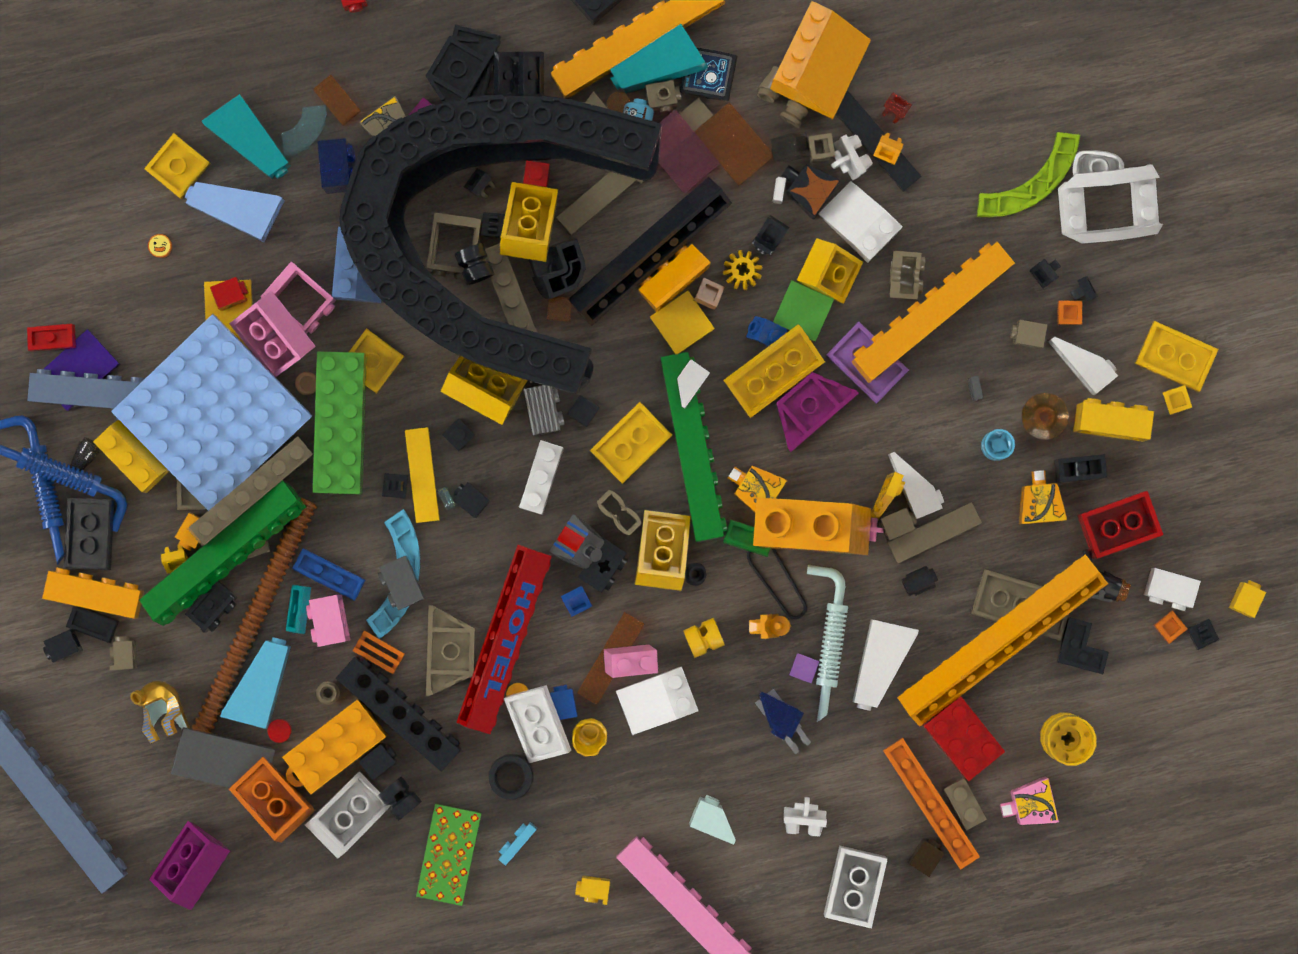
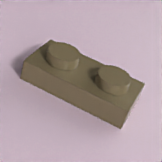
(964, 803)

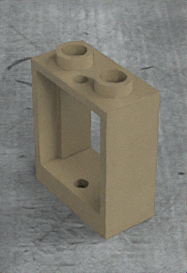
(450, 221)

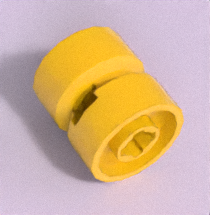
(704, 637)

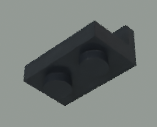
(211, 607)

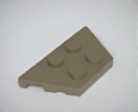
(448, 650)

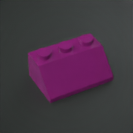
(189, 865)

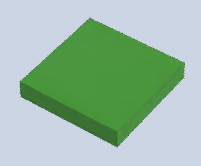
(804, 308)

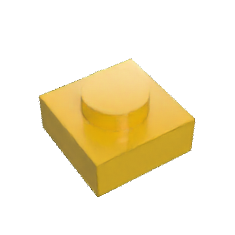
(1177, 399)

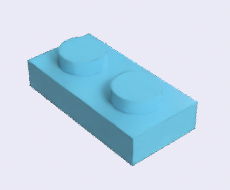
(510, 849)

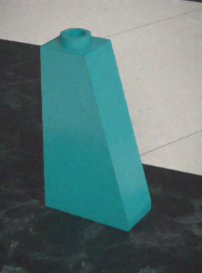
(660, 61)
(244, 133)

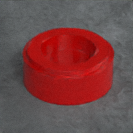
(279, 730)

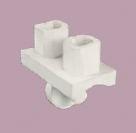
(848, 158)
(804, 815)

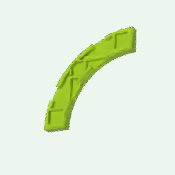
(1038, 187)

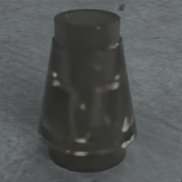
(84, 454)

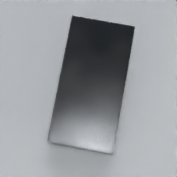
(92, 624)

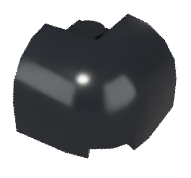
(561, 271)

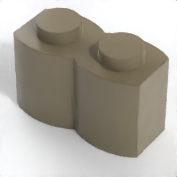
(614, 507)

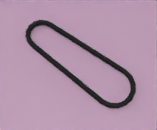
(771, 591)

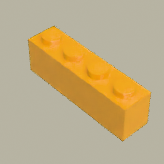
(93, 594)

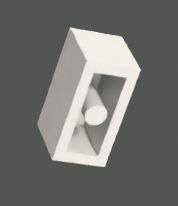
(1171, 588)

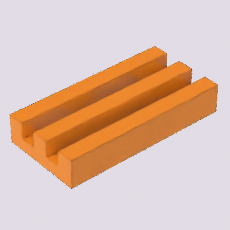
(361, 642)

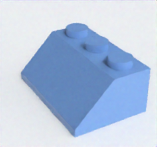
(347, 280)

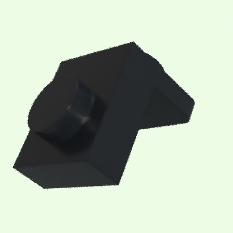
(770, 235)

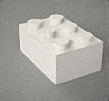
(855, 886)

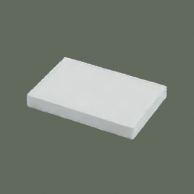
(537, 724)

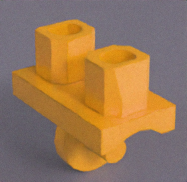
(770, 626)

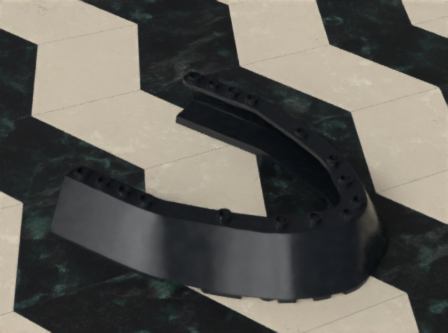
(465, 135)

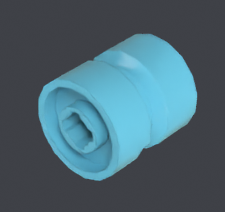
(997, 444)

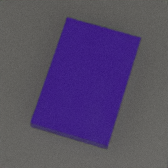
(87, 357)

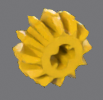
(735, 272)

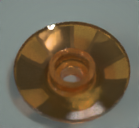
(1056, 412)

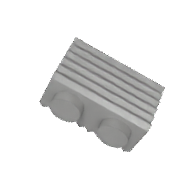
(543, 410)

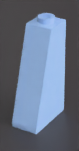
(242, 209)

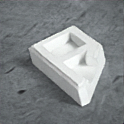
(690, 381)

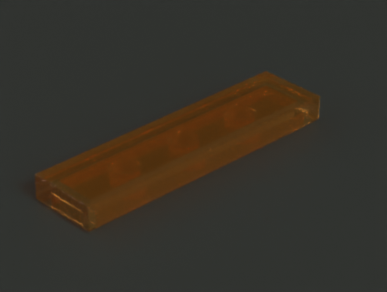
(622, 636)

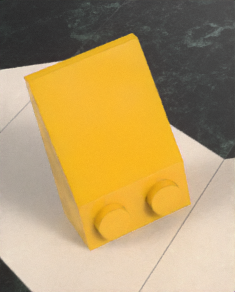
(663, 550)

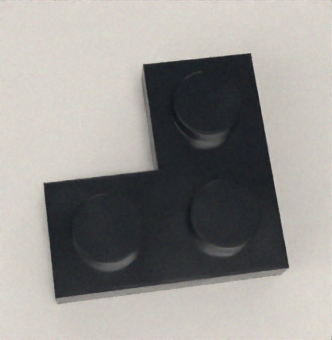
(1074, 649)

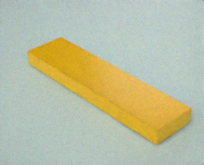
(422, 475)

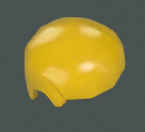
(589, 737)

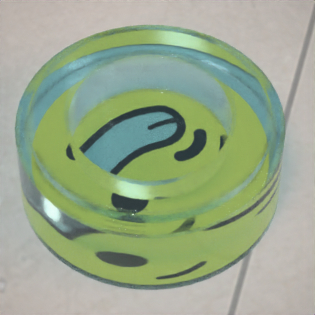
(446, 498)

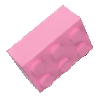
(272, 334)

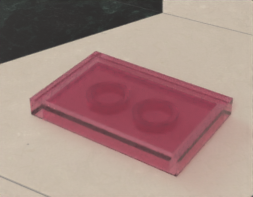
(683, 153)

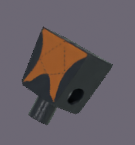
(810, 188)

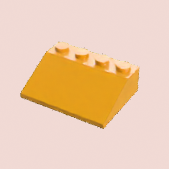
(820, 61)

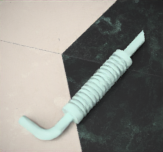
(832, 637)

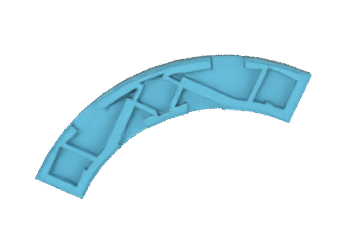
(407, 545)

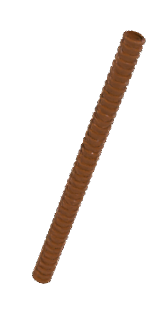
(253, 619)

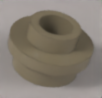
(321, 696)

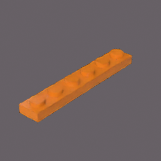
(931, 803)

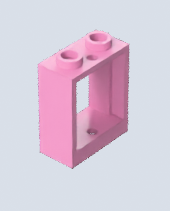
(282, 282)

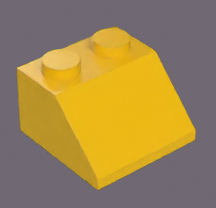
(830, 270)

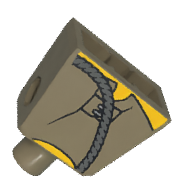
(382, 117)

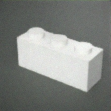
(541, 477)

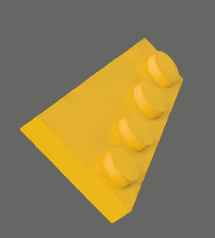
(891, 488)

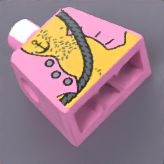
(1032, 803)

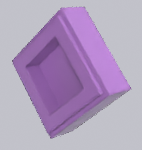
(804, 668)

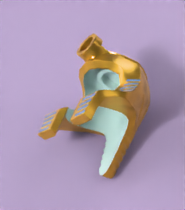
(157, 700)

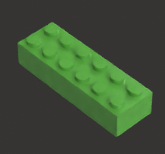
(339, 423)

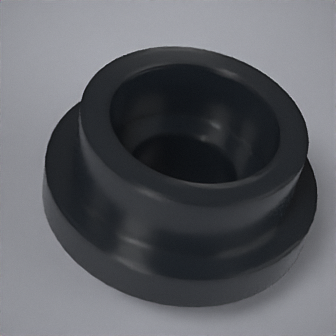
(701, 574)

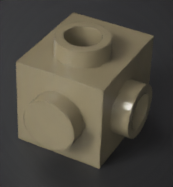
(663, 96)

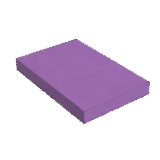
(842, 356)

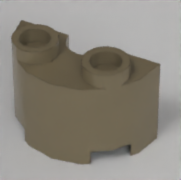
(905, 275)

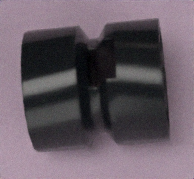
(474, 264)
(403, 806)

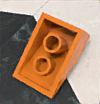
(272, 800)

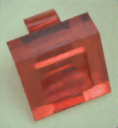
(897, 106)

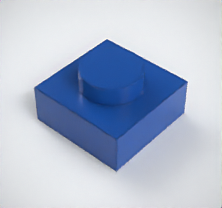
(576, 601)

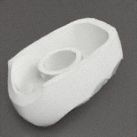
(1096, 161)

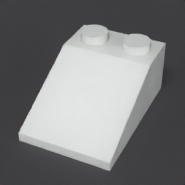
(860, 221)
(657, 700)
(347, 815)

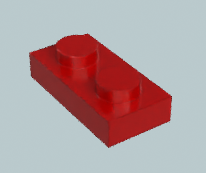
(51, 337)

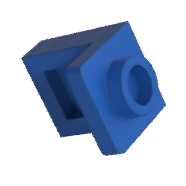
(765, 331)

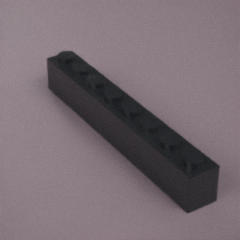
(650, 251)

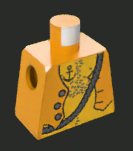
(755, 484)
(1041, 501)

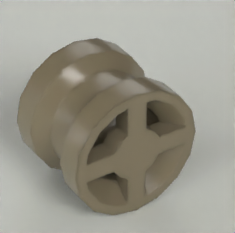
(794, 113)

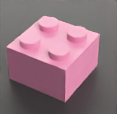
(328, 620)

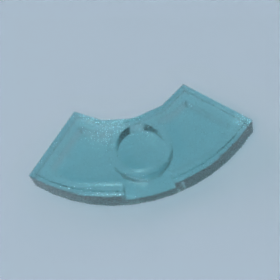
(306, 130)

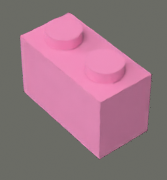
(630, 661)

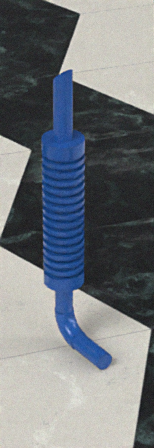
(67, 475)
(43, 486)

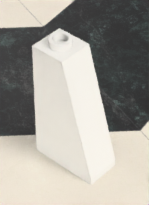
(881, 659)

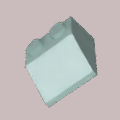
(711, 819)

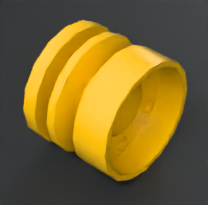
(1072, 751)

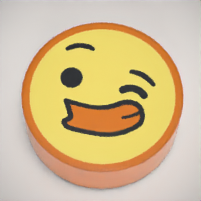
(160, 246)

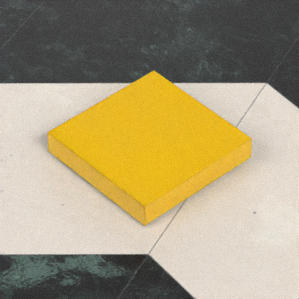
(177, 165)
(682, 322)
(381, 359)

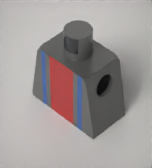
(578, 543)

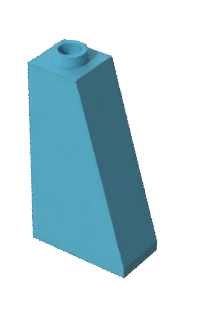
(258, 690)

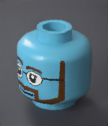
(639, 109)

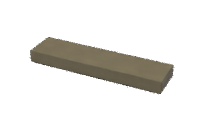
(934, 532)

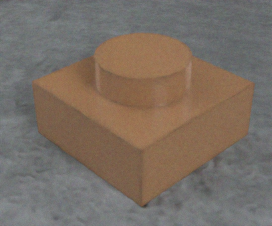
(708, 293)

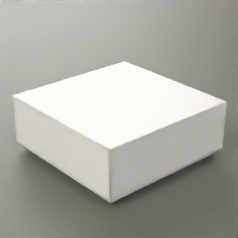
(779, 190)

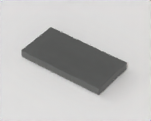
(216, 757)

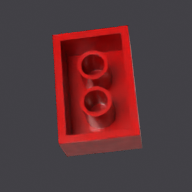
(1120, 524)
(963, 738)

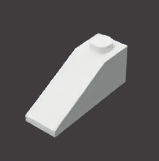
(1088, 367)
(917, 490)

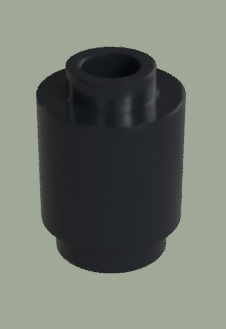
(919, 581)

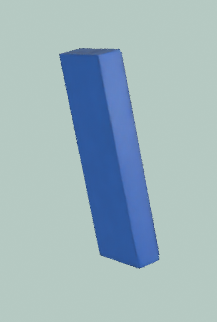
(328, 574)

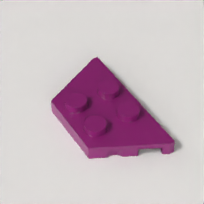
(810, 406)

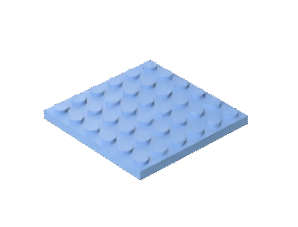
(211, 413)

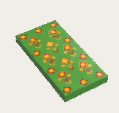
(448, 854)

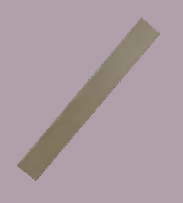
(615, 184)

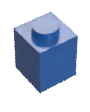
(564, 702)

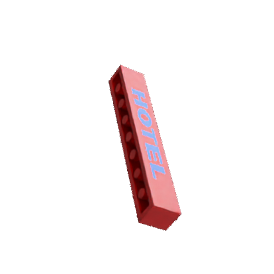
(504, 639)

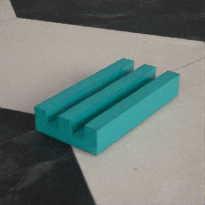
(297, 609)

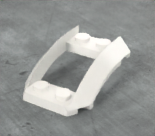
(1143, 204)

